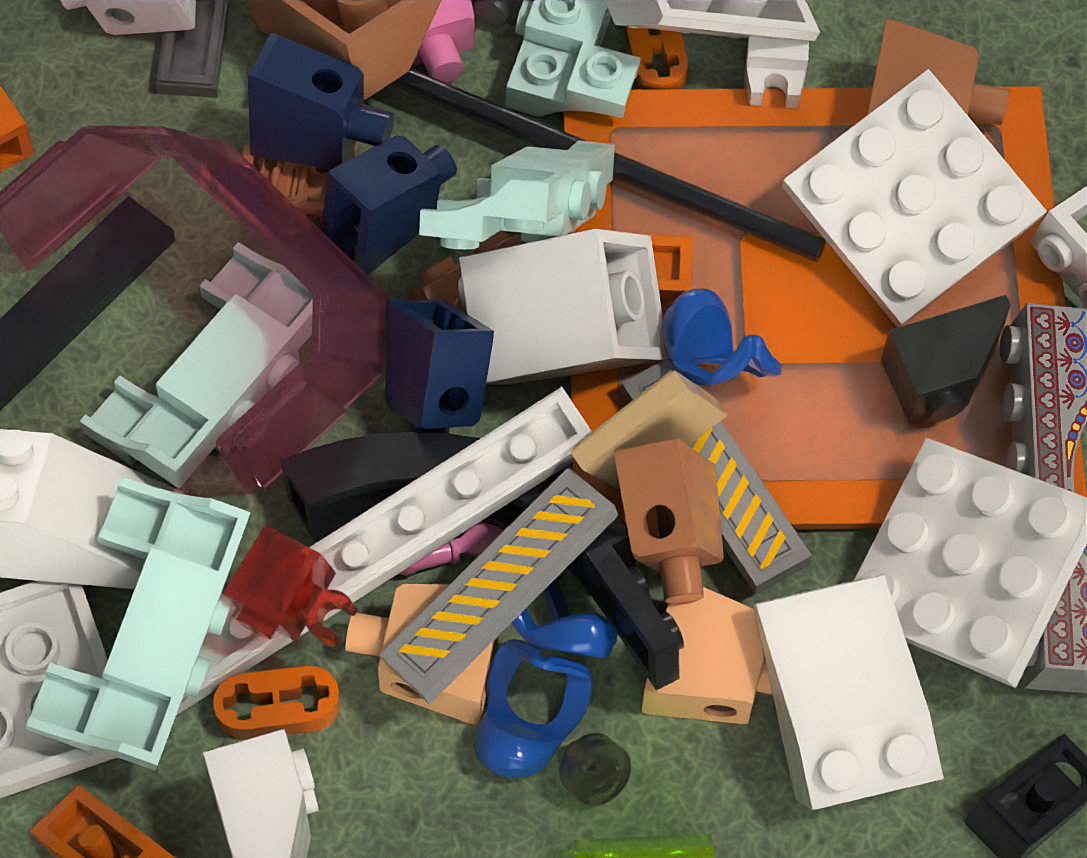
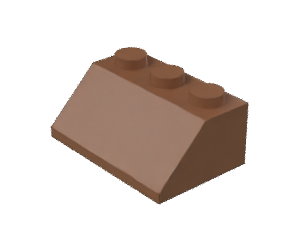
(369, 34)

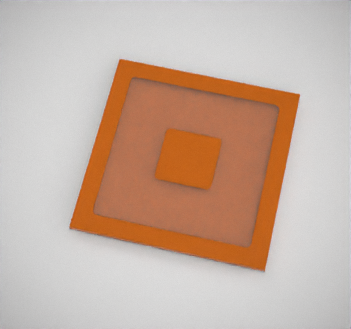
(831, 425)

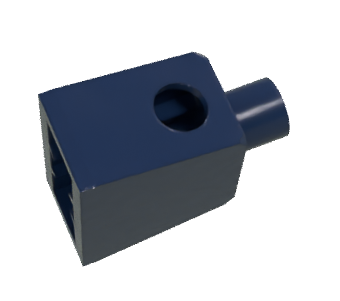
(309, 106)
(378, 198)
(435, 364)

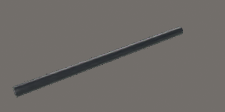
(624, 168)

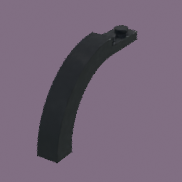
(354, 474)

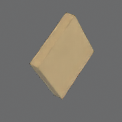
(662, 412)

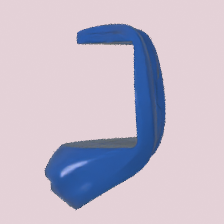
(700, 332)
(578, 634)
(512, 744)

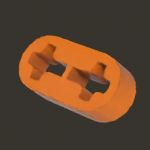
(673, 53)
(275, 687)

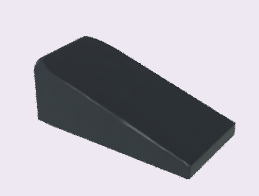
(1031, 802)

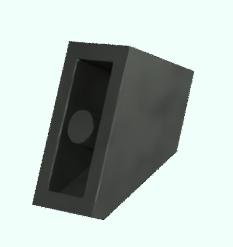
(942, 358)

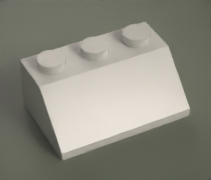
(719, 17)

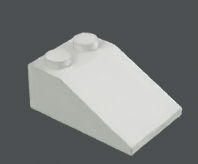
(55, 508)
(846, 693)
(263, 796)

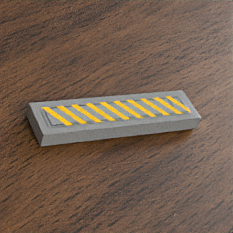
(751, 521)
(499, 585)

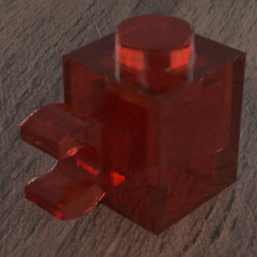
(285, 589)

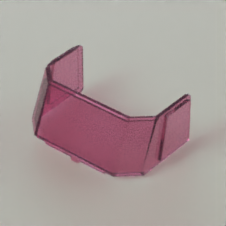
(348, 309)

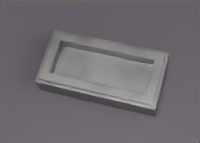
(193, 57)

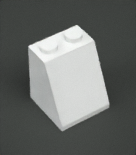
(566, 305)

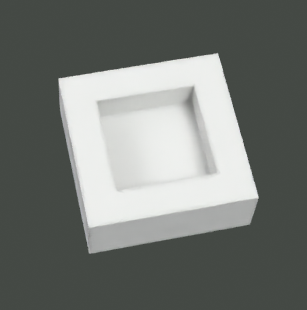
(775, 65)

